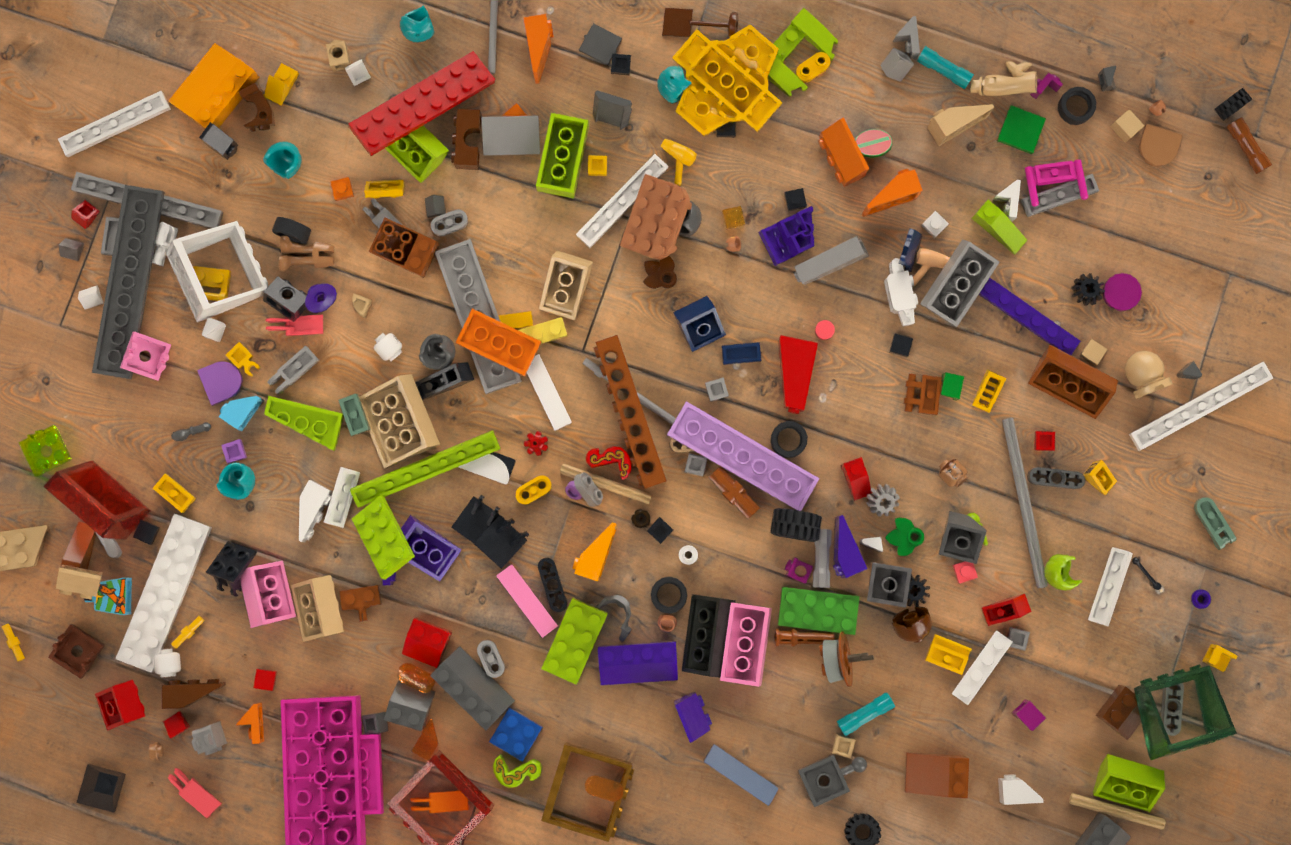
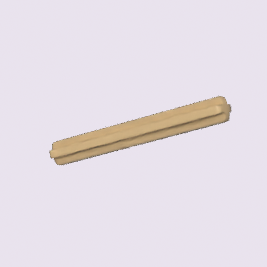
(609, 484)
(1117, 811)

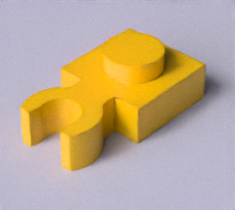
(241, 357)

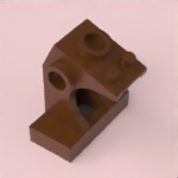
(255, 95)

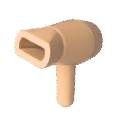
(928, 259)

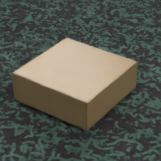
(1093, 352)
(843, 746)

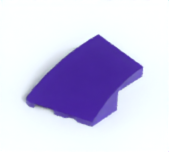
(789, 236)

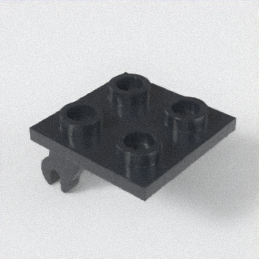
(475, 518)
(501, 541)
(230, 566)

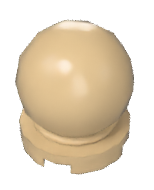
(1146, 373)

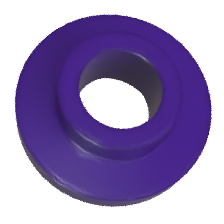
(1206, 599)

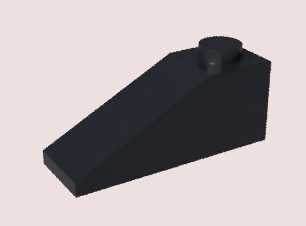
(445, 380)

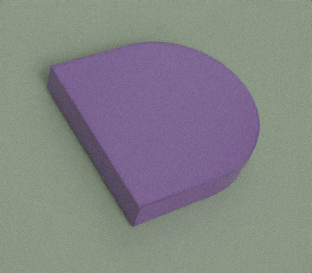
(220, 381)

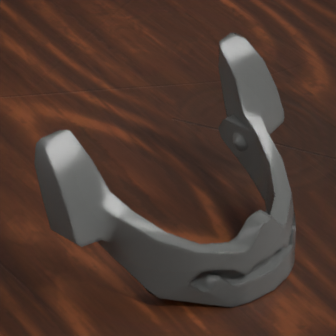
(622, 603)

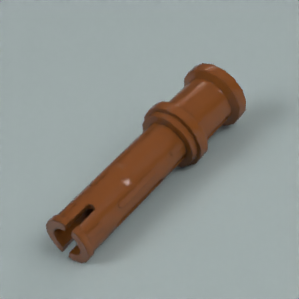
(793, 637)

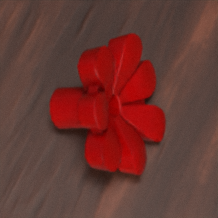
(540, 443)

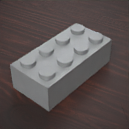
(959, 282)

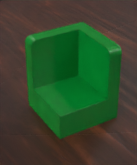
(952, 385)

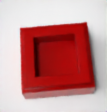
(1044, 441)
(265, 679)

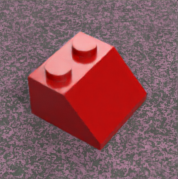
(426, 642)
(120, 704)

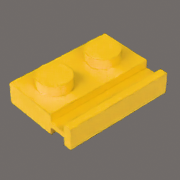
(948, 654)

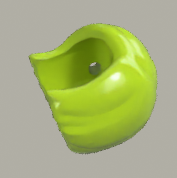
(1057, 572)

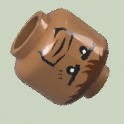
(953, 473)

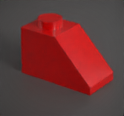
(857, 478)
(1006, 609)

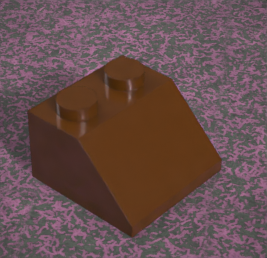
(1121, 712)

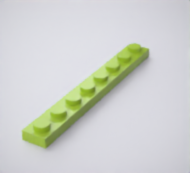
(425, 468)

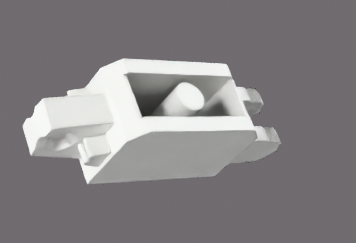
(900, 293)

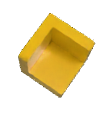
(1218, 657)

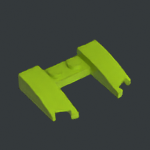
(801, 27)

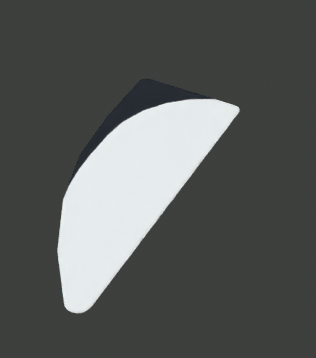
(492, 466)

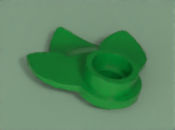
(902, 536)

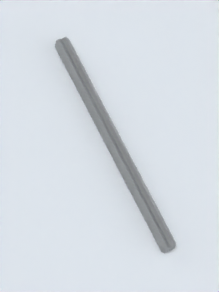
(1024, 502)

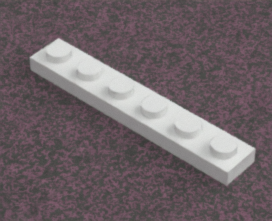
(114, 124)
(619, 203)

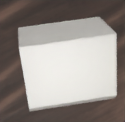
(90, 297)

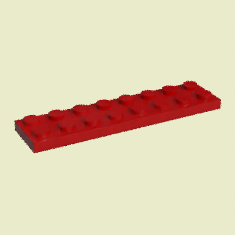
(421, 103)

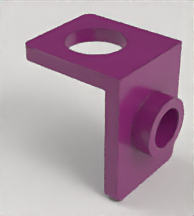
(791, 566)

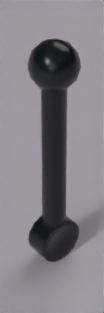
(1156, 585)

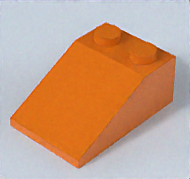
(538, 34)
(900, 190)

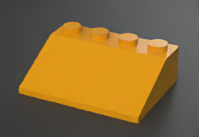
(213, 87)
(594, 557)

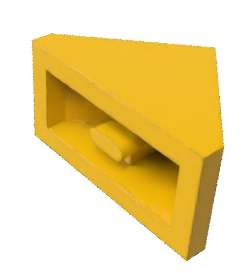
(1100, 477)

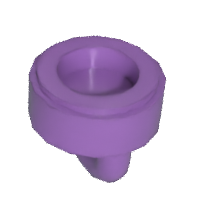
(572, 492)

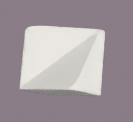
(213, 329)

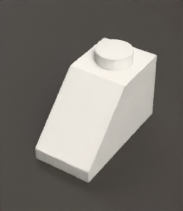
(1015, 791)

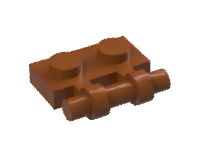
(929, 394)

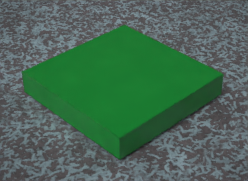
(1021, 129)

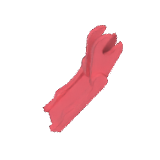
(302, 326)
(194, 794)

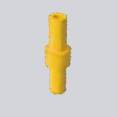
(187, 632)
(13, 642)

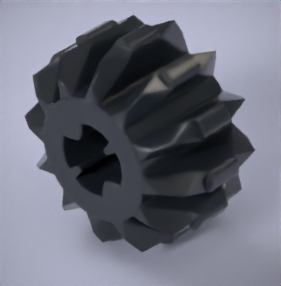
(1094, 291)
(920, 593)

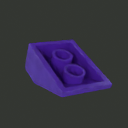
(431, 550)
(846, 553)
(692, 716)

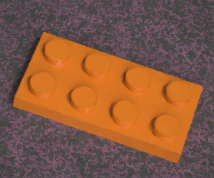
(498, 342)

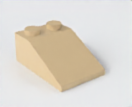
(956, 120)
(565, 284)
(79, 581)

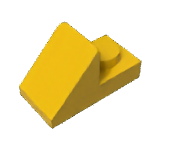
(280, 85)

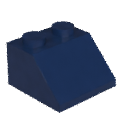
(699, 323)

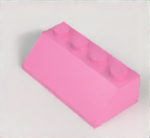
(746, 644)

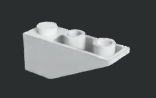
(312, 503)

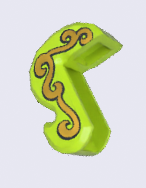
(516, 776)

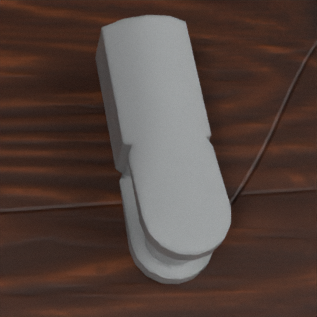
(111, 547)

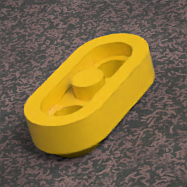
(813, 66)
(533, 489)

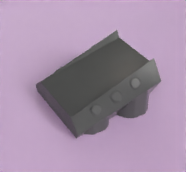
(611, 109)

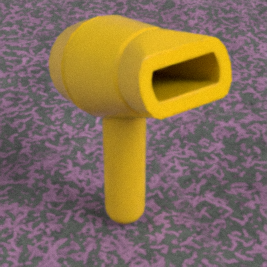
(682, 155)

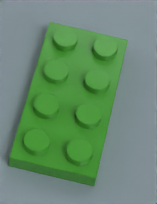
(818, 610)

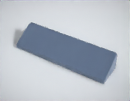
(741, 774)

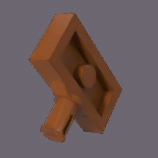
(360, 600)

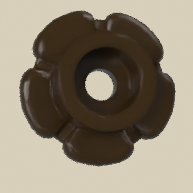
(640, 513)

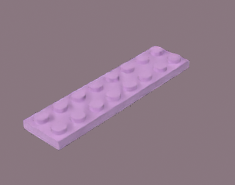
(743, 456)

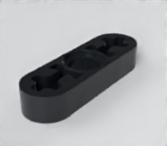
(543, 572)

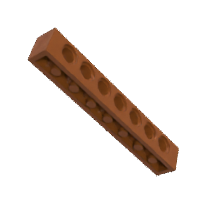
(613, 345)

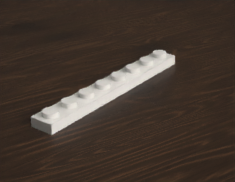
(1201, 406)

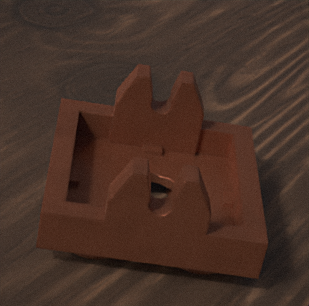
(63, 648)

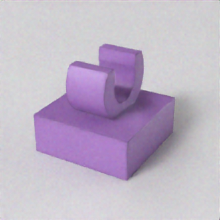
(234, 451)

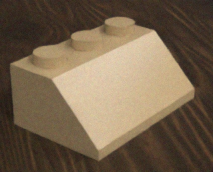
(317, 608)

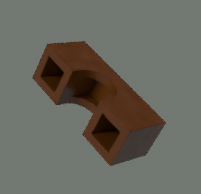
(466, 122)

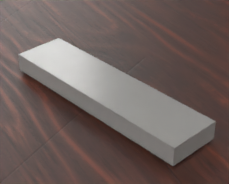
(1059, 196)

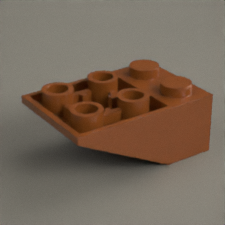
(404, 247)

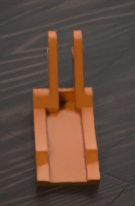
(442, 802)

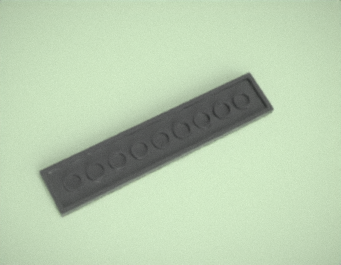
(128, 278)

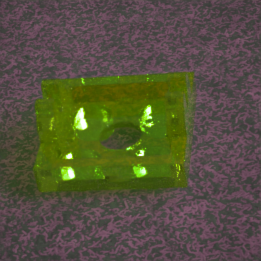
(32, 450)

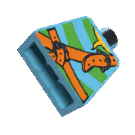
(114, 596)

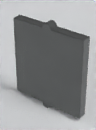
(600, 44)

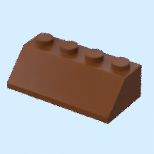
(1073, 382)

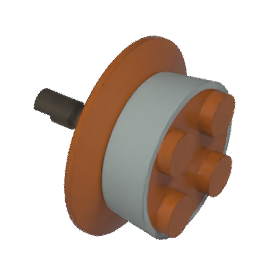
(839, 660)

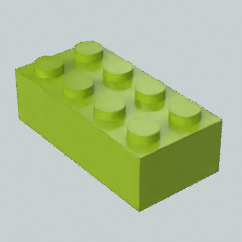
(562, 155)

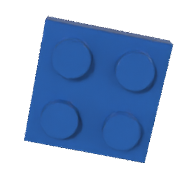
(515, 734)

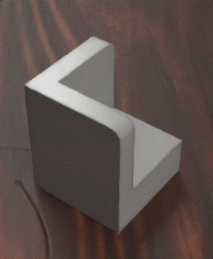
(897, 64)

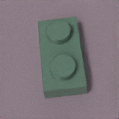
(354, 414)

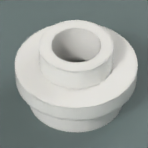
(683, 559)

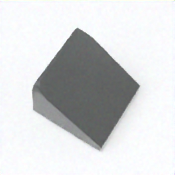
(375, 723)

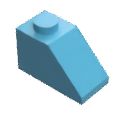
(240, 411)

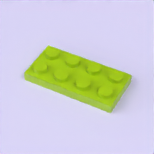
(383, 537)
(574, 641)

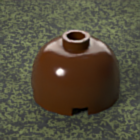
(912, 625)

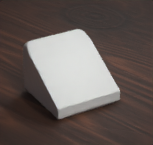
(874, 543)

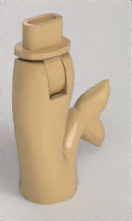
(1003, 85)

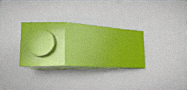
(999, 226)

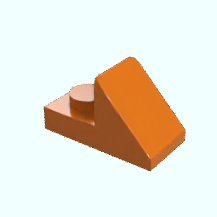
(254, 717)

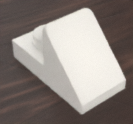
(1011, 196)

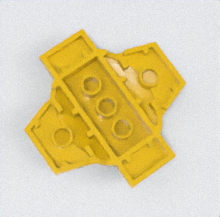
(727, 80)

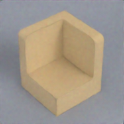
(1127, 126)

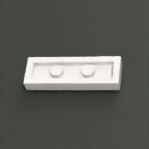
(341, 497)

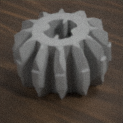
(876, 498)

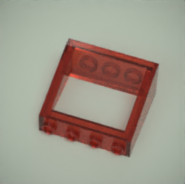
(98, 500)
(460, 781)

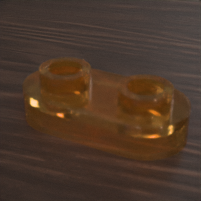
(416, 677)

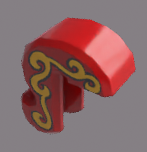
(610, 456)

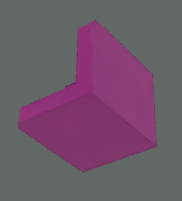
(1028, 714)

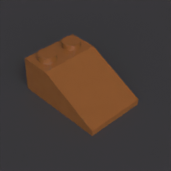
(937, 775)

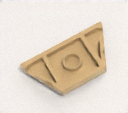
(21, 547)

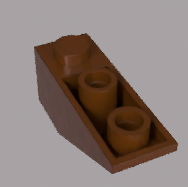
(182, 695)

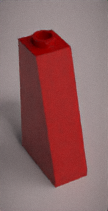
(796, 366)

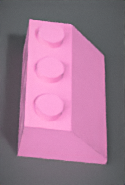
(267, 594)

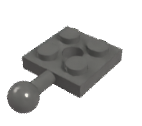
(837, 785)

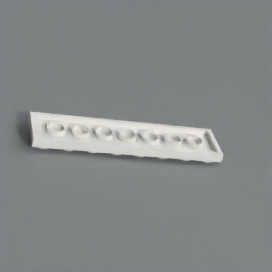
(163, 592)

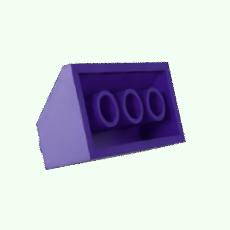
(638, 663)

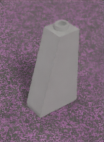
(831, 260)

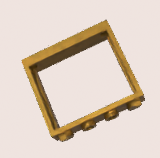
(616, 810)

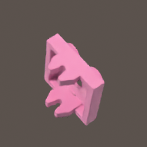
(155, 365)

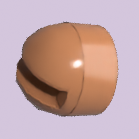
(1158, 108)
(734, 244)

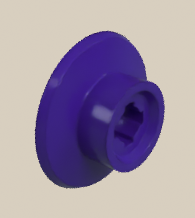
(320, 297)

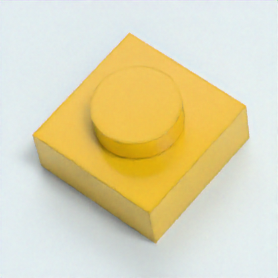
(597, 165)

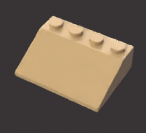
(398, 420)

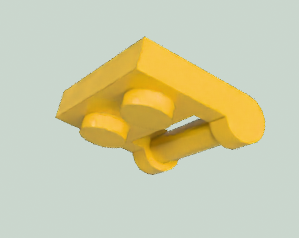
(214, 279)

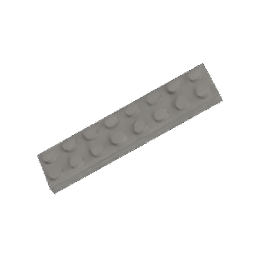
(469, 292)

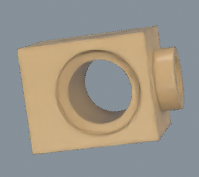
(340, 63)

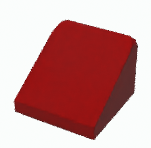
(84, 214)
(176, 724)

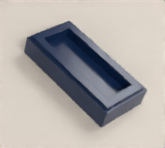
(741, 353)

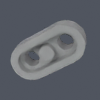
(449, 223)
(588, 489)
(491, 658)

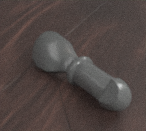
(181, 435)

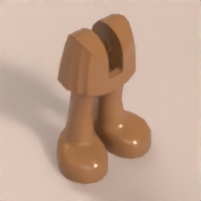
(288, 247)

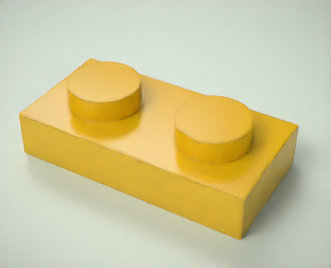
(384, 188)
(174, 493)

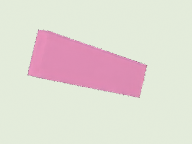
(527, 601)

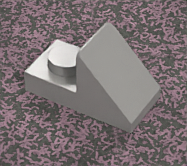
(910, 34)

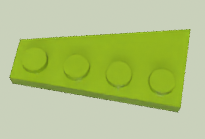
(308, 420)

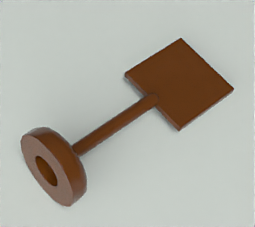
(679, 21)

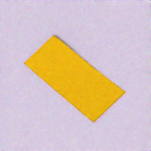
(517, 320)

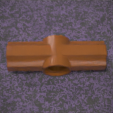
(734, 492)

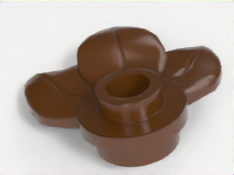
(657, 271)

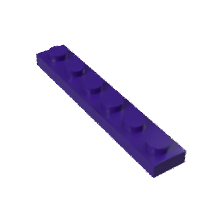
(1028, 317)

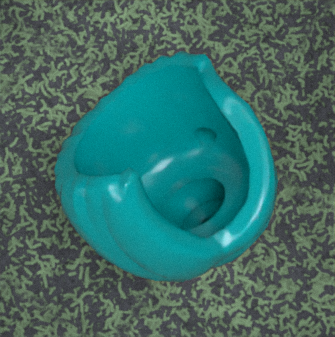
(417, 25)
(672, 83)
(283, 159)
(236, 481)

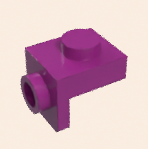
(1051, 80)

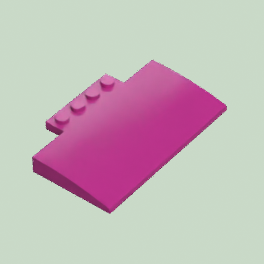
(328, 771)

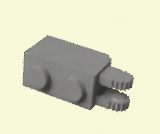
(208, 738)

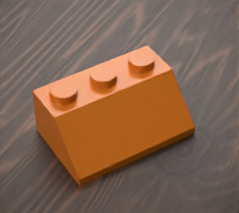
(843, 153)

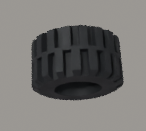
(796, 524)

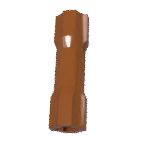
(1241, 133)

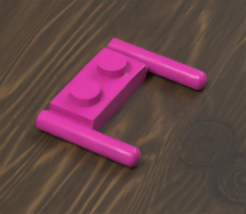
(1055, 173)

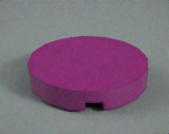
(1122, 292)

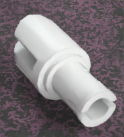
(164, 237)

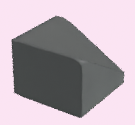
(1106, 78)

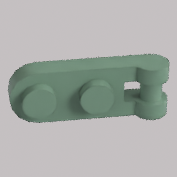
(1214, 522)

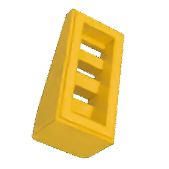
(985, 381)

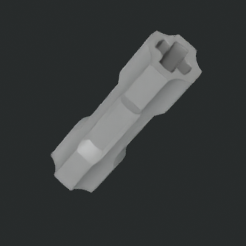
(821, 573)

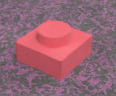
(964, 571)

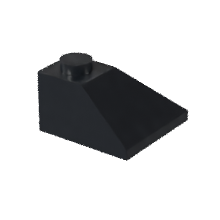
(101, 788)

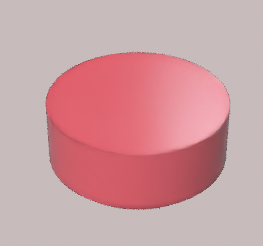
(824, 330)

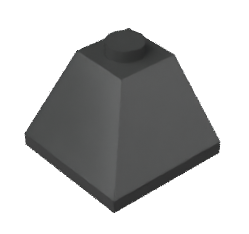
(962, 538)

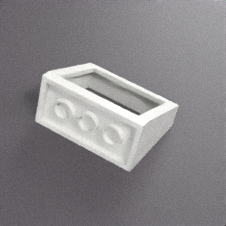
(188, 279)

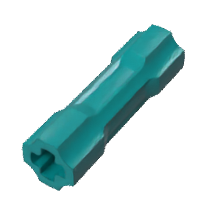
(956, 74)
(865, 714)

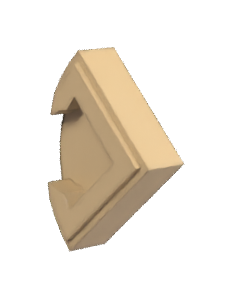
(361, 304)

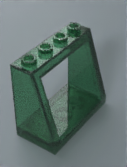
(1213, 709)

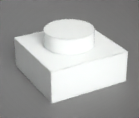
(357, 72)
(935, 224)

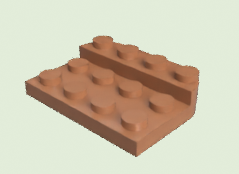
(656, 218)

